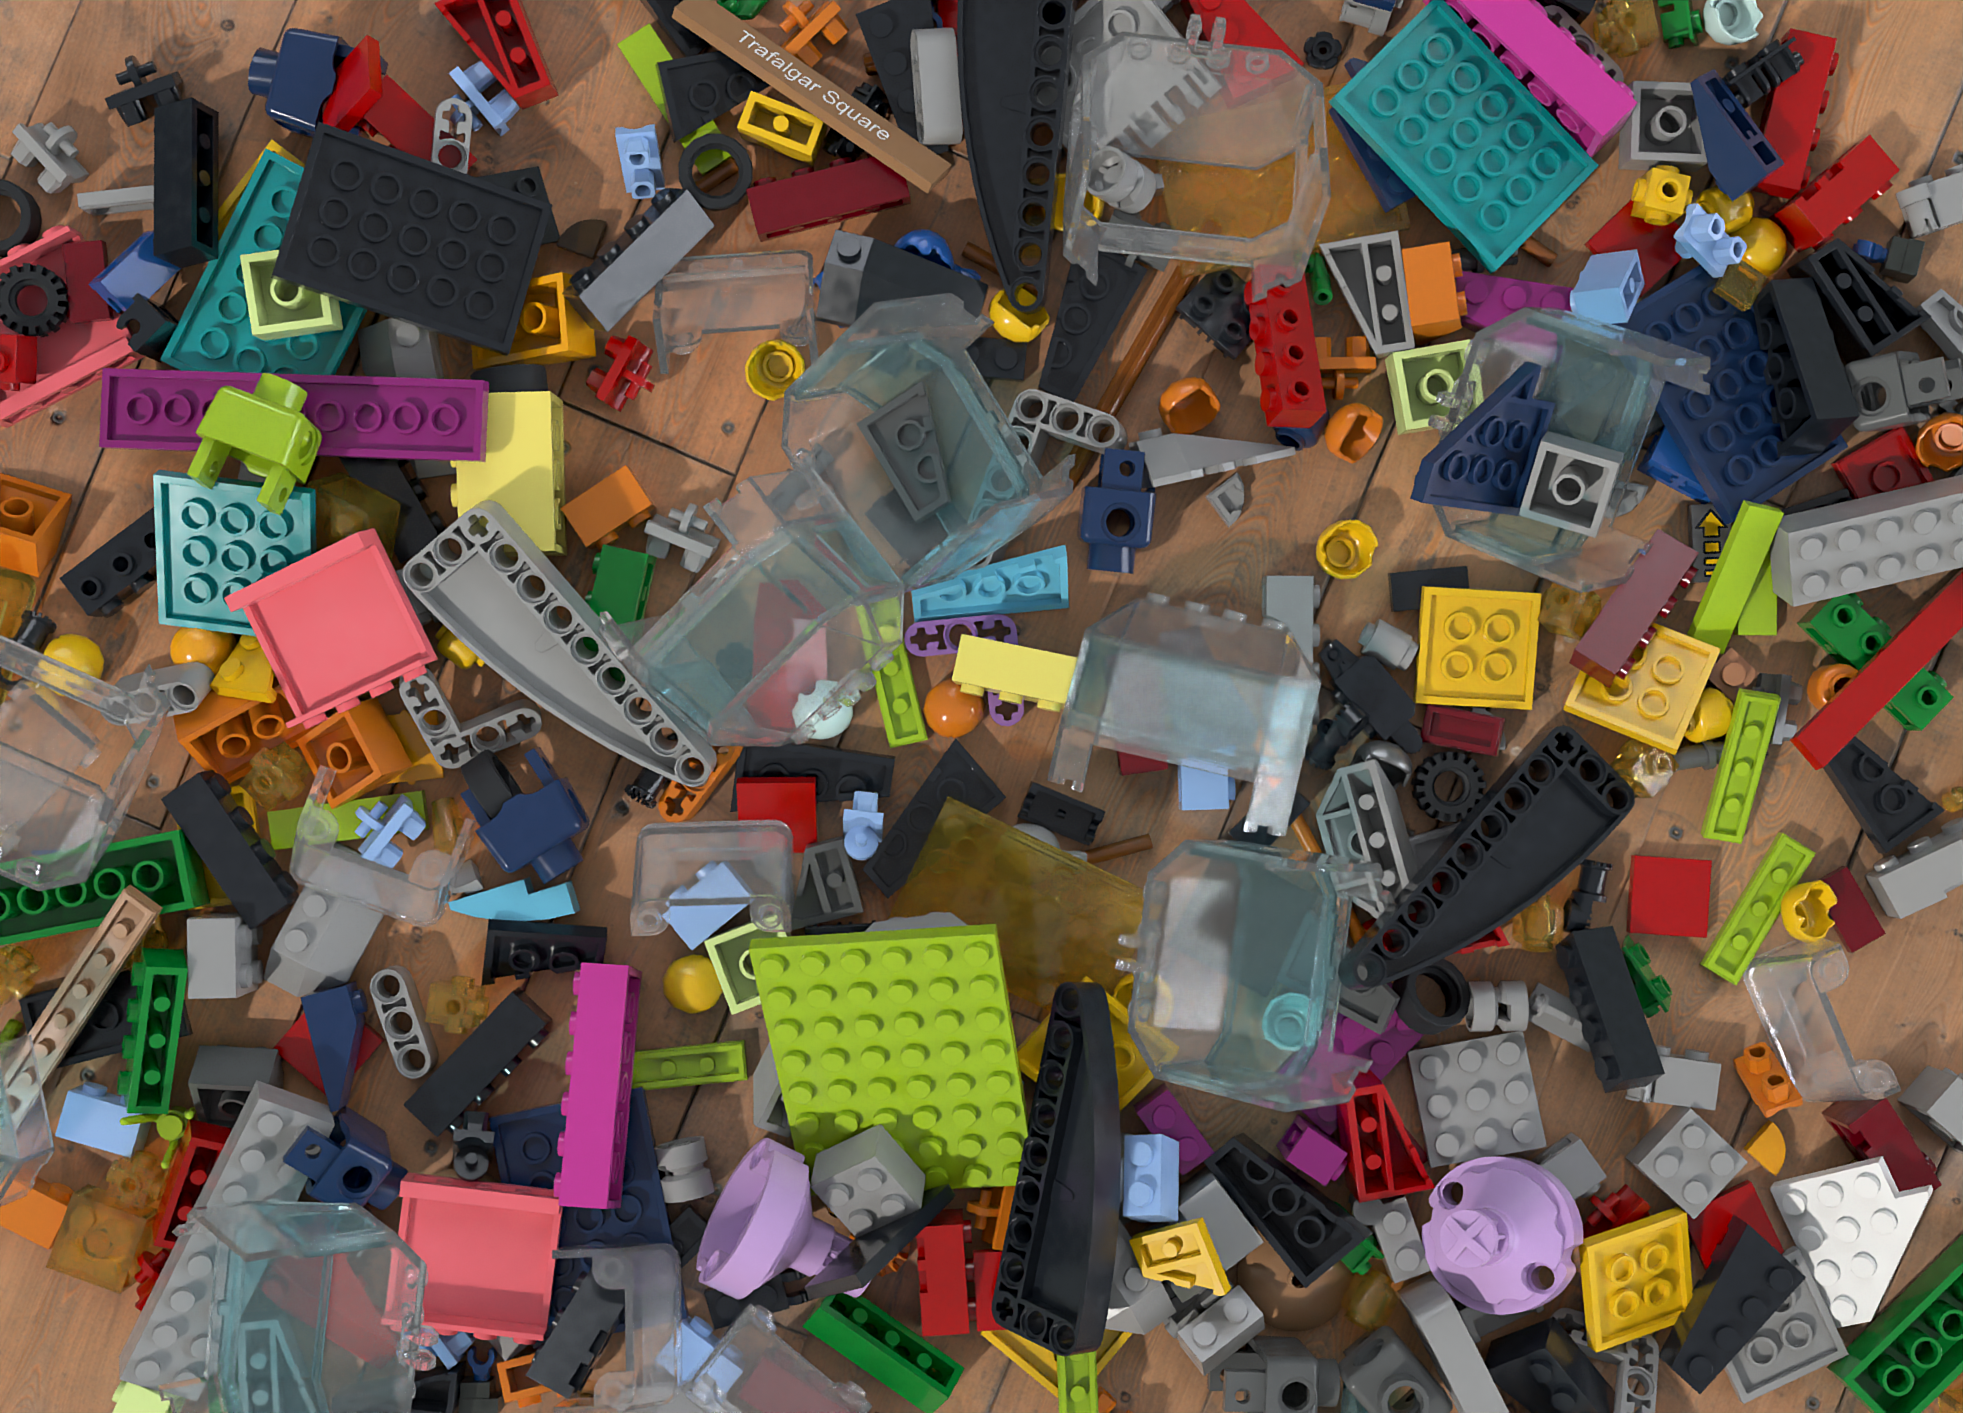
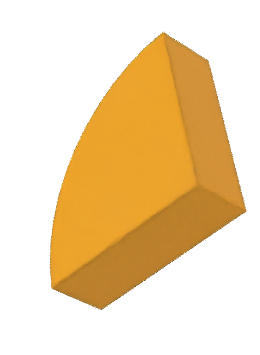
(1768, 1148)

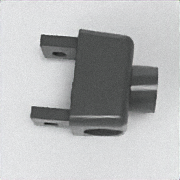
(1908, 388)
(1382, 1363)
(1276, 1378)

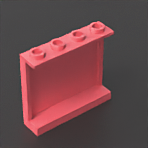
(73, 354)
(336, 627)
(483, 1254)

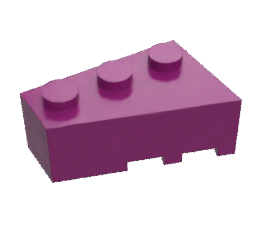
(1496, 297)

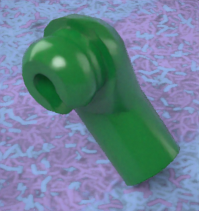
(743, 8)
(1319, 279)

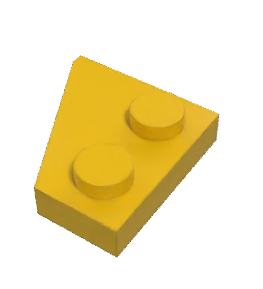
(246, 673)
(1181, 1255)

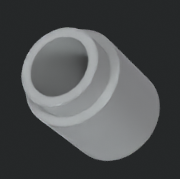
(1388, 645)

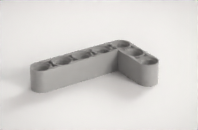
(1051, 424)

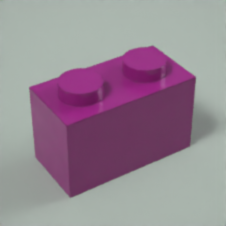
(1166, 1116)
(1312, 1151)

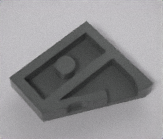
(826, 885)

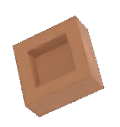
(1731, 673)

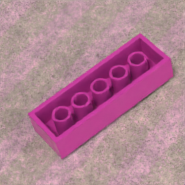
(1551, 67)
(599, 1086)

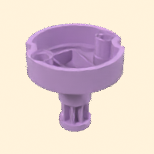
(766, 1225)
(1502, 1234)

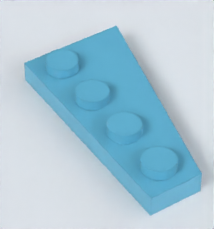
(1005, 587)

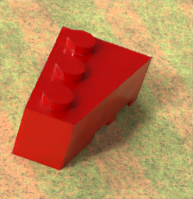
(505, 44)
(1836, 195)
(1378, 1148)

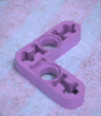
(988, 623)

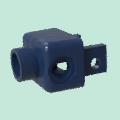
(300, 78)
(1122, 493)
(534, 825)
(352, 1173)

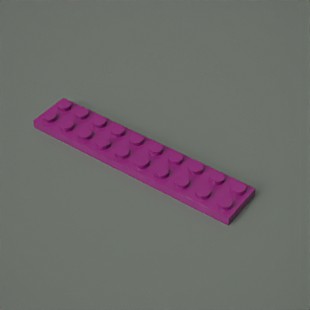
(352, 412)

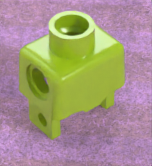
(263, 433)

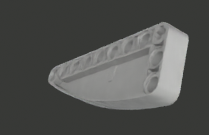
(522, 638)
(1451, 1347)

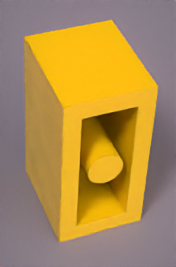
(781, 128)

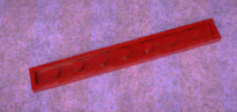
(1882, 676)

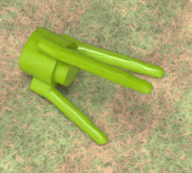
(169, 1126)

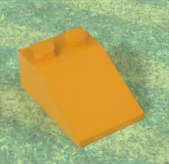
(546, 331)

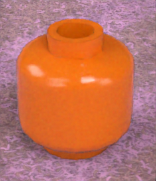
(1827, 682)

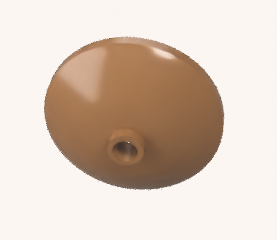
(1285, 1304)

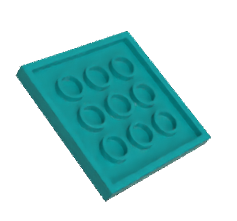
(220, 544)

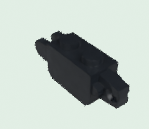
(1375, 691)

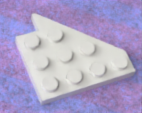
(1851, 1232)

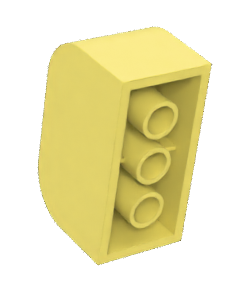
(521, 468)

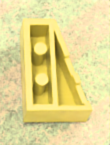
(1013, 672)

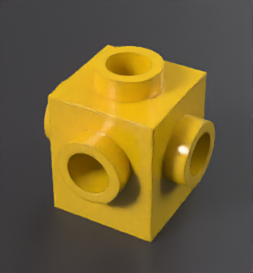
(1652, 203)

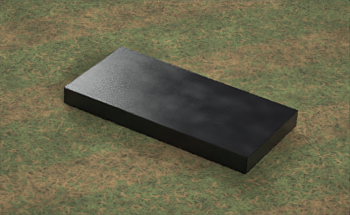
(106, 1026)
(874, 1250)

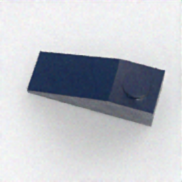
(1732, 142)
(336, 1030)

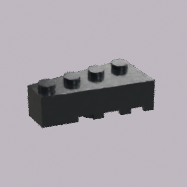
(1286, 1209)

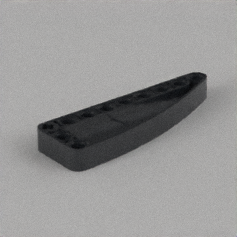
(999, 90)
(1523, 857)
(1067, 1188)

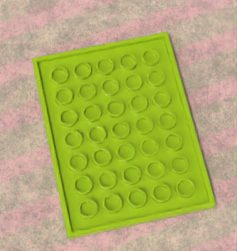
(900, 1037)

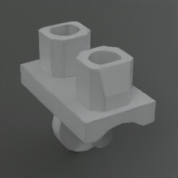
(54, 151)
(665, 532)

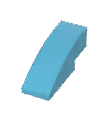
(519, 902)

